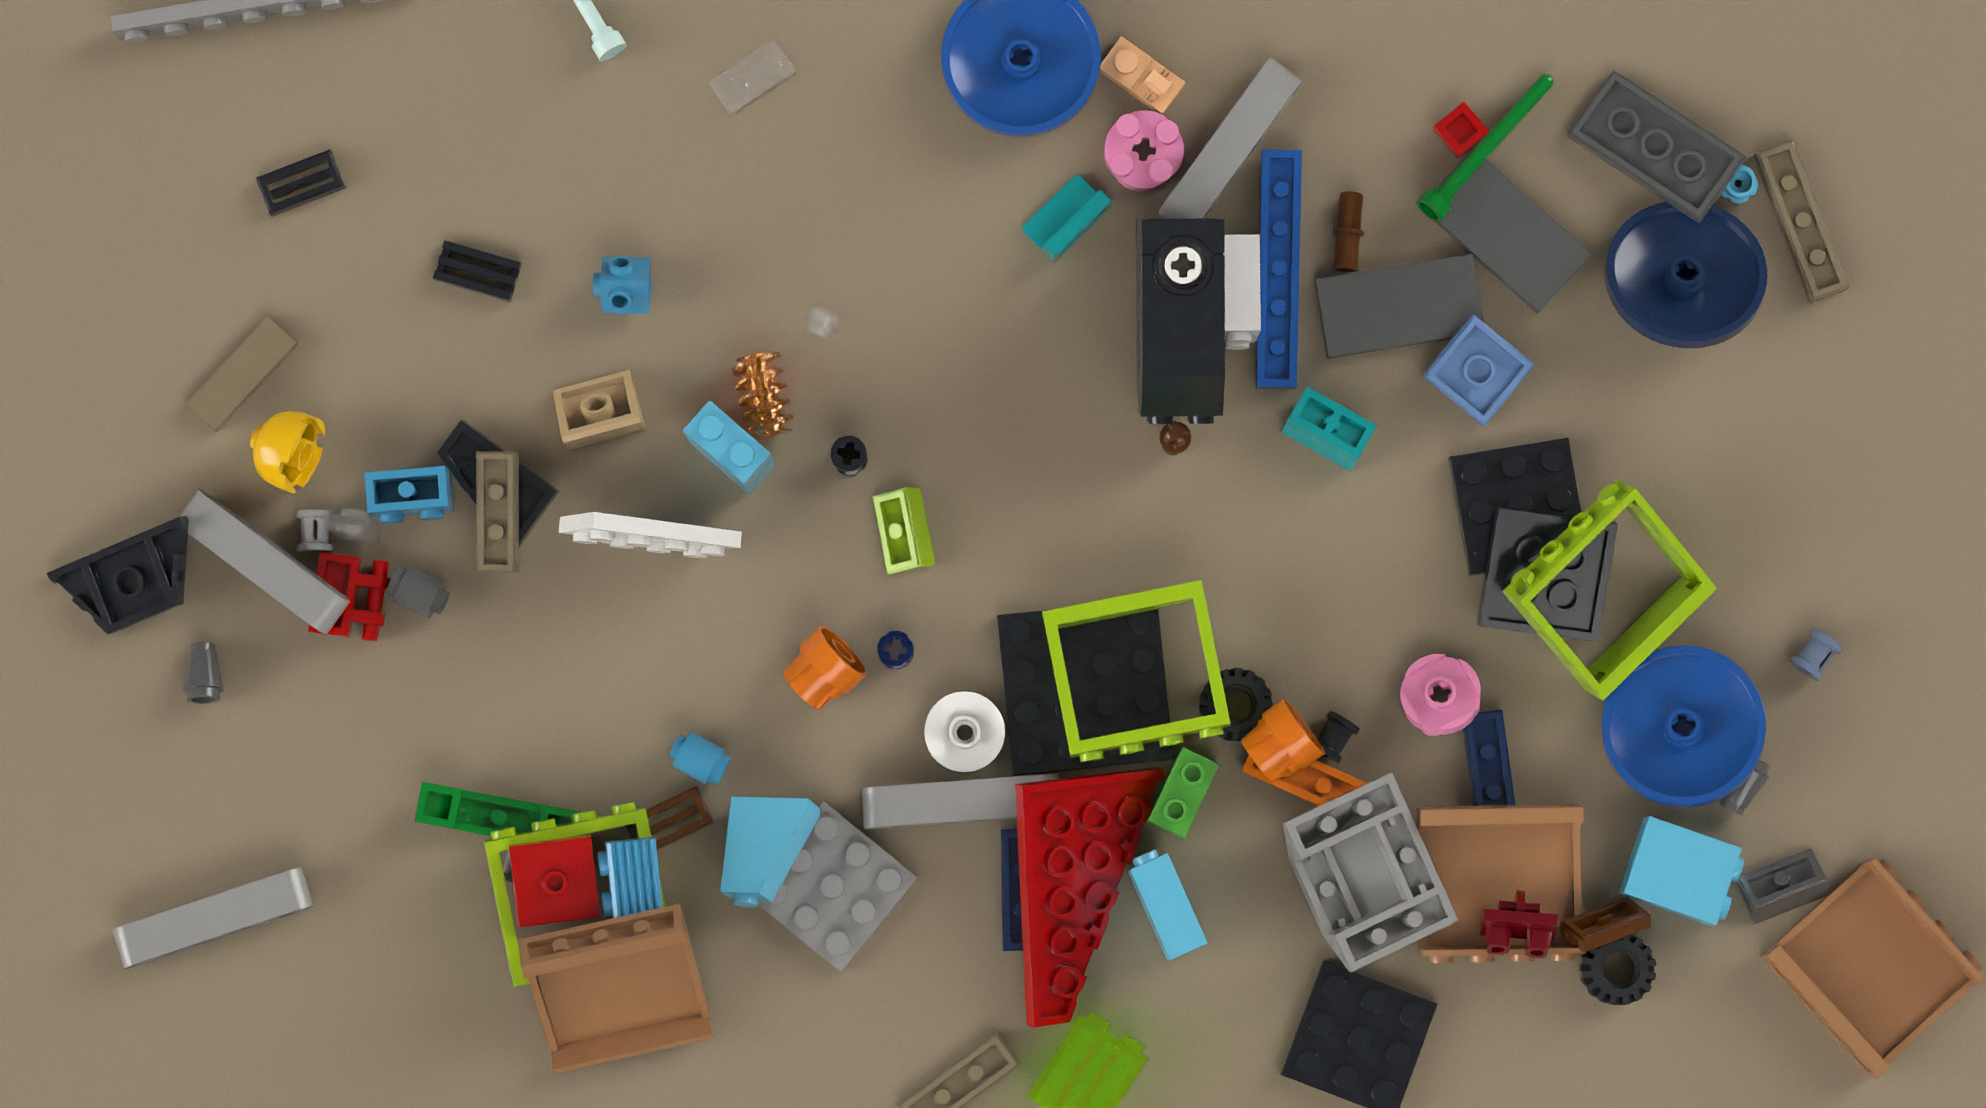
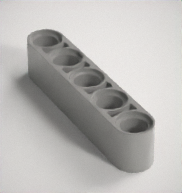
(1232, 143)
(264, 562)
(943, 802)
(213, 917)

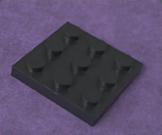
(1520, 477)
(1571, 600)
(1358, 1038)

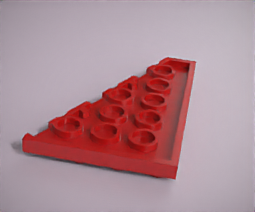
(1071, 860)

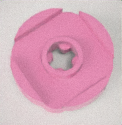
(1158, 168)
(1439, 717)

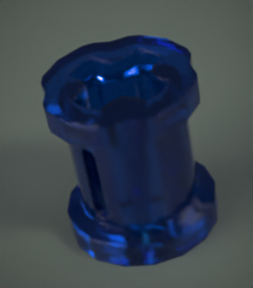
(903, 659)

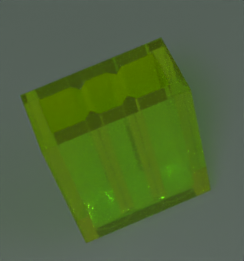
(1089, 1067)

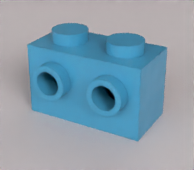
(409, 492)

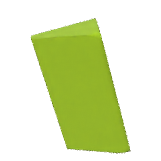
(904, 530)

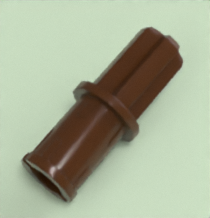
(1348, 232)
(1175, 438)

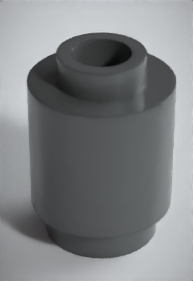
(418, 591)

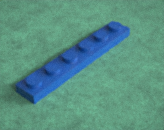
(1279, 268)

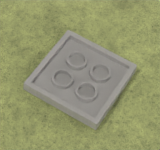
(838, 889)

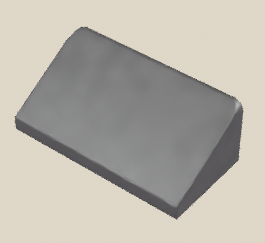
(1783, 886)

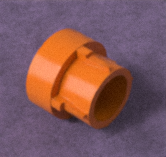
(824, 668)
(1282, 742)

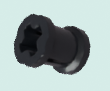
(841, 446)
(1336, 735)

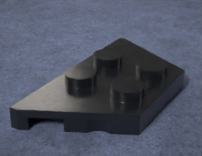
(130, 577)

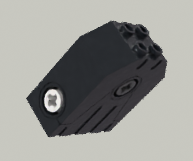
(1180, 319)

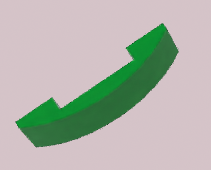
(481, 812)

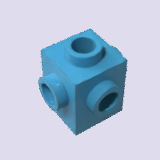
(624, 285)

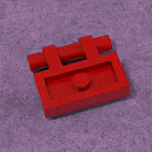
(345, 576)

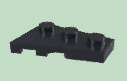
(460, 457)

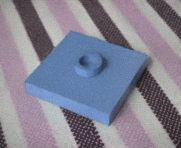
(1478, 370)

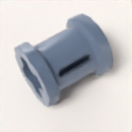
(1816, 654)

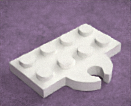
(653, 534)

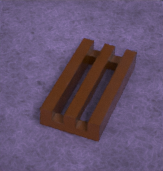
(700, 806)
(1605, 924)

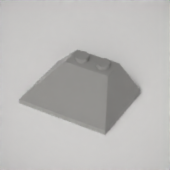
(1367, 873)

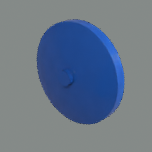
(1021, 63)
(1684, 727)

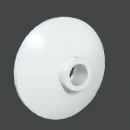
(960, 710)

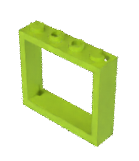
(1650, 628)
(1133, 740)
(542, 830)

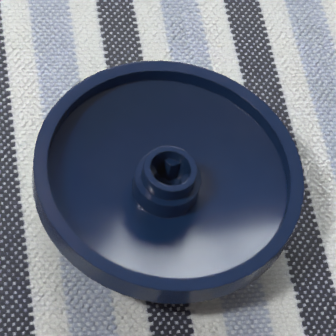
(1685, 278)

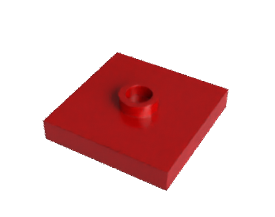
(554, 881)

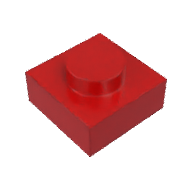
(1460, 130)

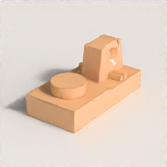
(1141, 76)

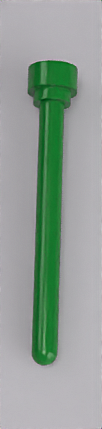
(1436, 202)

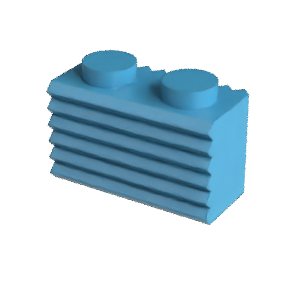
(631, 876)

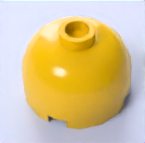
(287, 449)

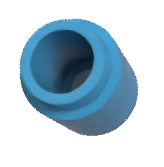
(700, 758)

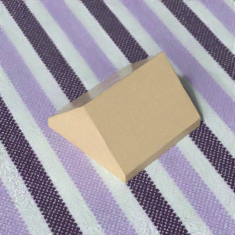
(598, 410)

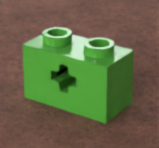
(1182, 793)

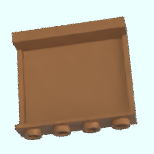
(1489, 855)
(1873, 965)
(616, 988)

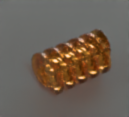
(762, 395)

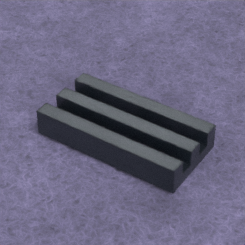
(305, 197)
(445, 261)

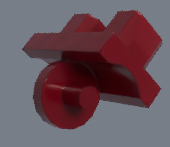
(1518, 921)

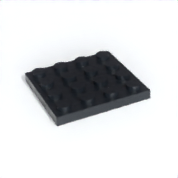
(1113, 684)

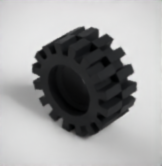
(1253, 687)
(1624, 993)

